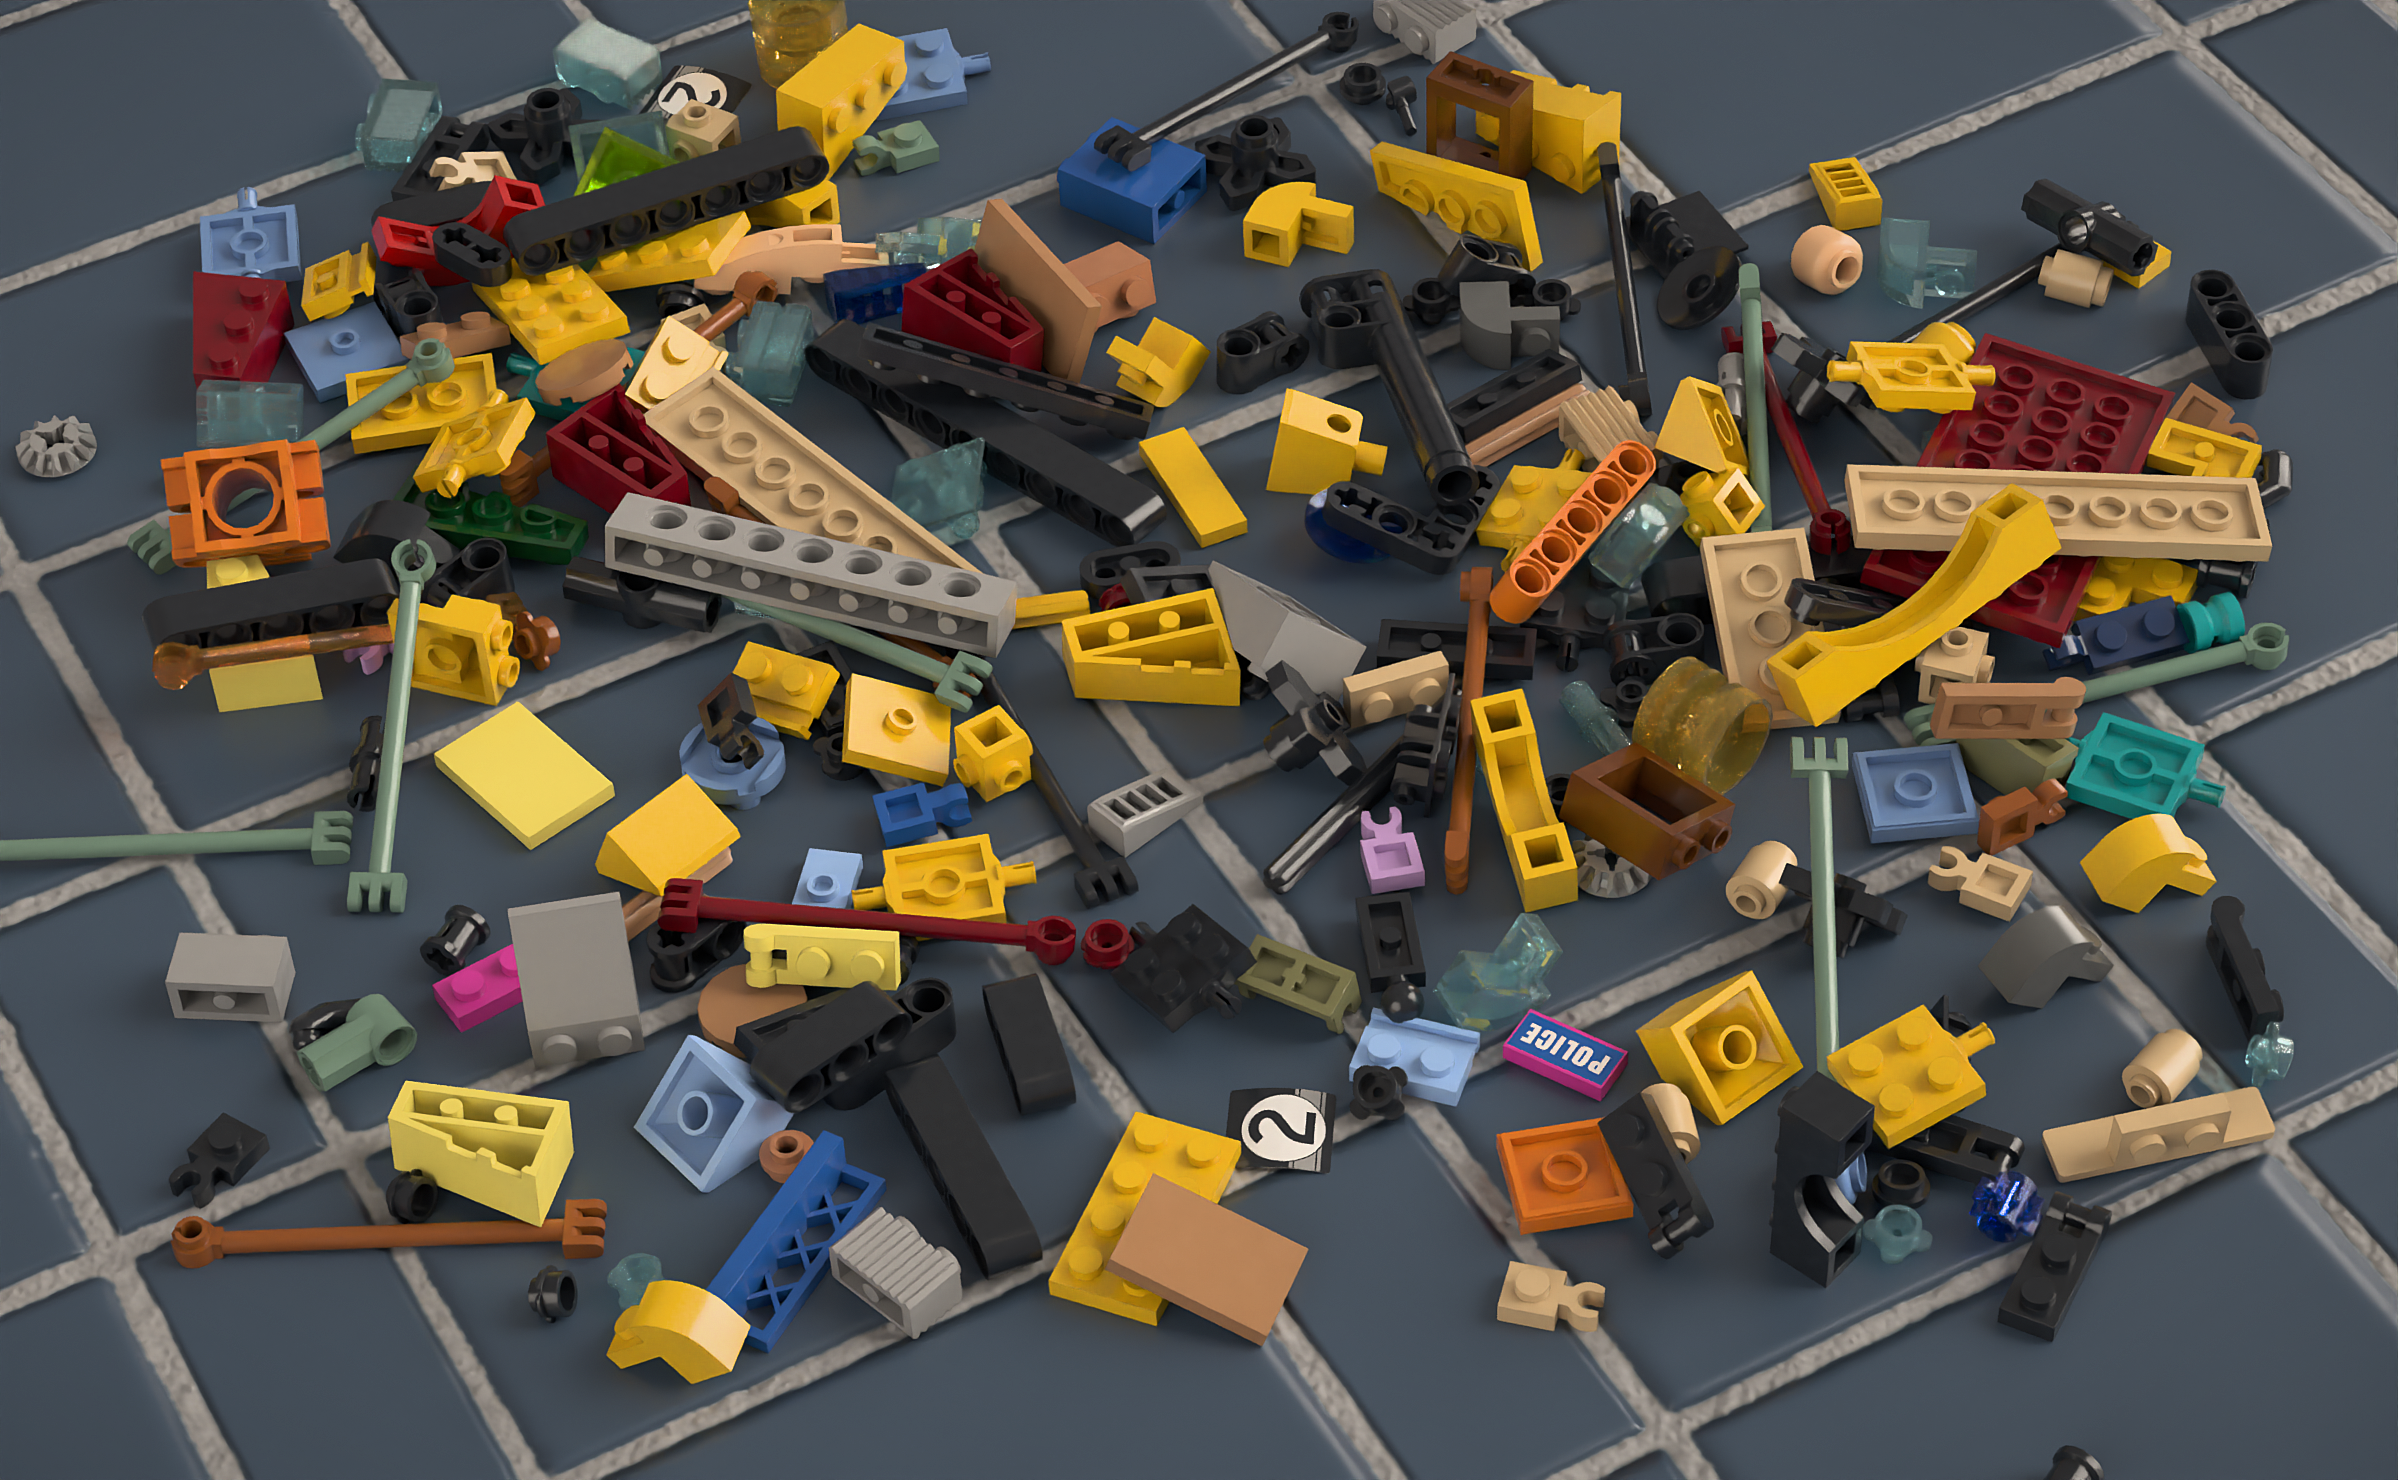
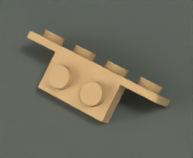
(2158, 1134)

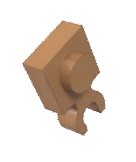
(2208, 412)

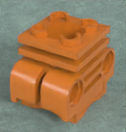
(209, 480)

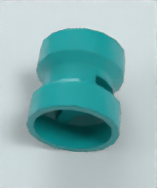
(2213, 622)

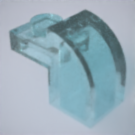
(1913, 269)
(1502, 986)

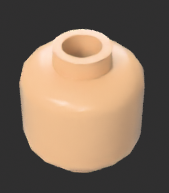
(1827, 260)

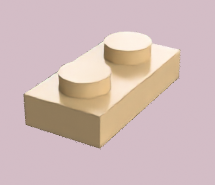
(1394, 689)

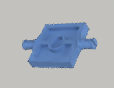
(933, 75)
(252, 241)

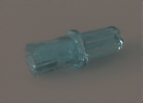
(1595, 720)

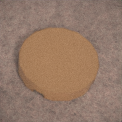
(584, 372)
(732, 1002)

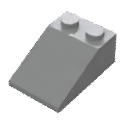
(1276, 627)
(576, 979)

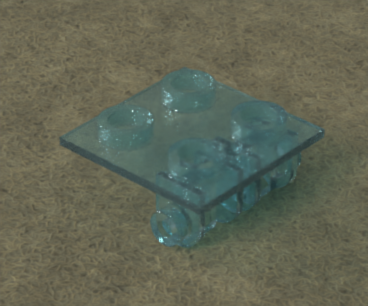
(944, 488)

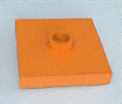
(1562, 1177)

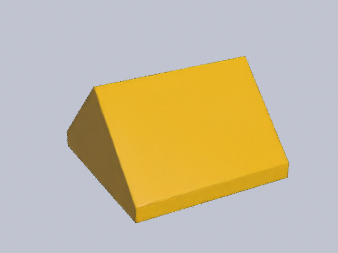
(1703, 429)
(666, 838)

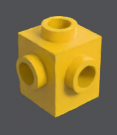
(1719, 504)
(992, 754)

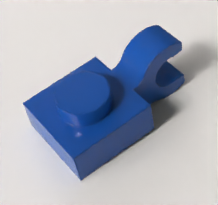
(913, 813)

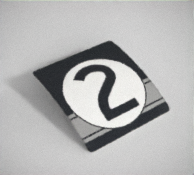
(697, 84)
(1282, 1128)

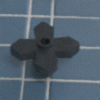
(540, 132)
(1254, 158)
(1810, 390)
(1310, 728)
(1851, 907)

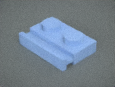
(1429, 1052)

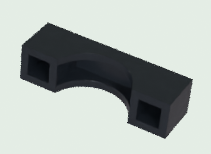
(1818, 1140)

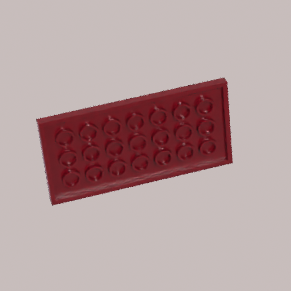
(2034, 418)

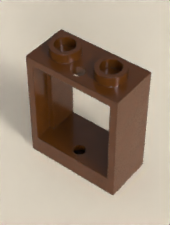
(1506, 97)
(1602, 808)

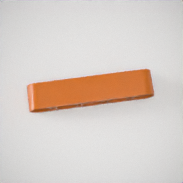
(1572, 531)

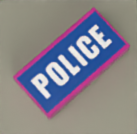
(1565, 1055)

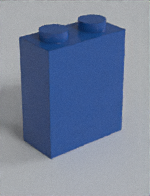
(1134, 201)

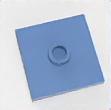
(343, 345)
(1915, 793)

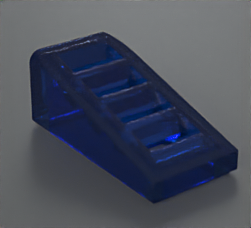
(847, 288)

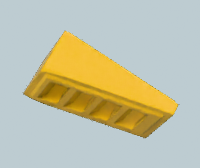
(1847, 193)

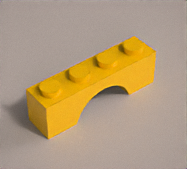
(1518, 790)

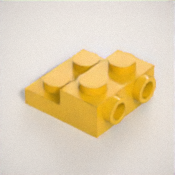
(462, 650)

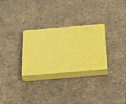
(524, 775)

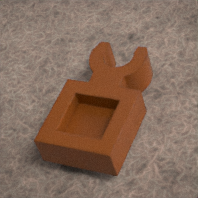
(2013, 817)

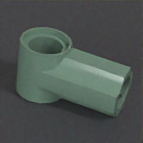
(370, 1035)

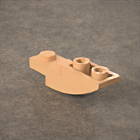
(790, 253)

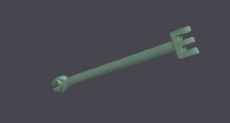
(429, 364)
(1755, 392)
(2262, 647)
(950, 678)
(1820, 771)
(327, 840)
(379, 878)

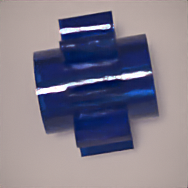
(2007, 1206)

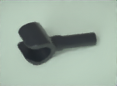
(1401, 93)

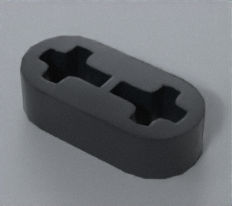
(472, 254)

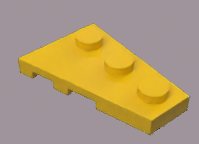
(672, 257)

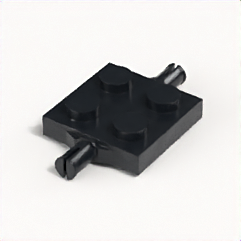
(1579, 612)
(1184, 968)

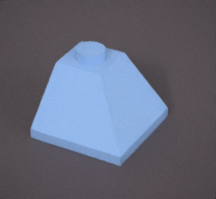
(709, 1115)

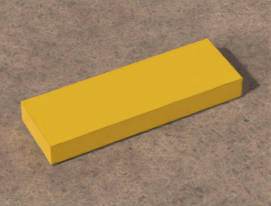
(1193, 487)

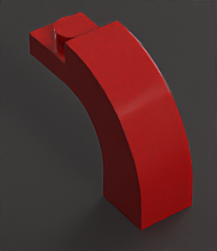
(412, 244)

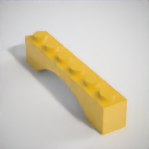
(1997, 548)

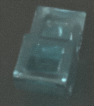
(933, 244)

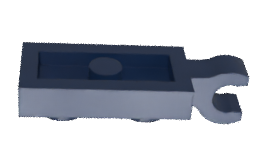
(2121, 637)

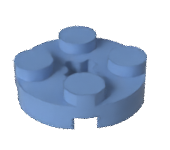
(732, 781)

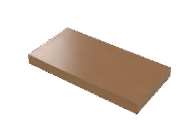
(1042, 286)

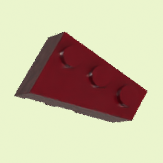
(969, 311)
(238, 326)
(611, 452)

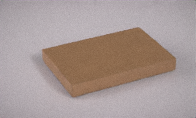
(1207, 1259)

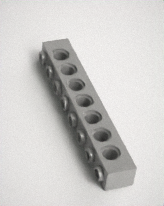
(811, 574)

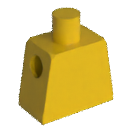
(1319, 446)

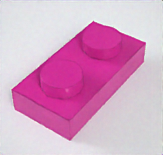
(480, 989)

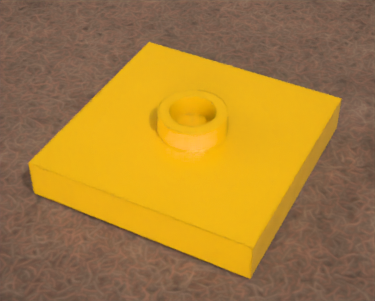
(896, 730)

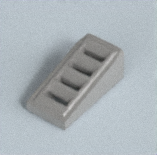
(1129, 834)

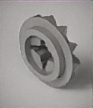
(60, 458)
(1595, 873)

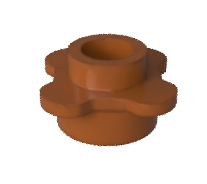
(536, 639)

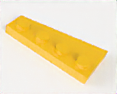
(1461, 195)

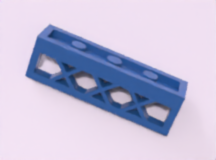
(781, 1227)

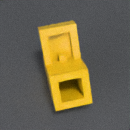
(1294, 216)
(1160, 365)
(2144, 857)
(683, 1327)

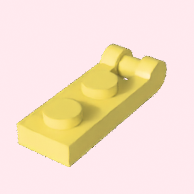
(822, 956)

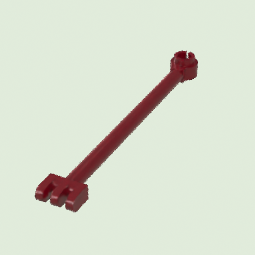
(1825, 520)
(683, 904)

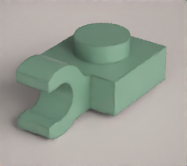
(899, 147)

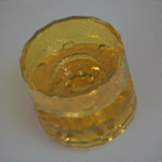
(793, 34)
(1703, 724)

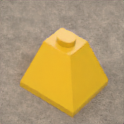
(1721, 1047)

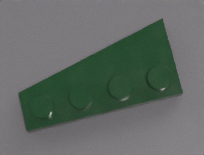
(526, 531)

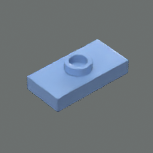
(828, 879)

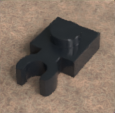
(219, 1153)

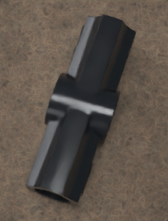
(2089, 227)
(641, 599)

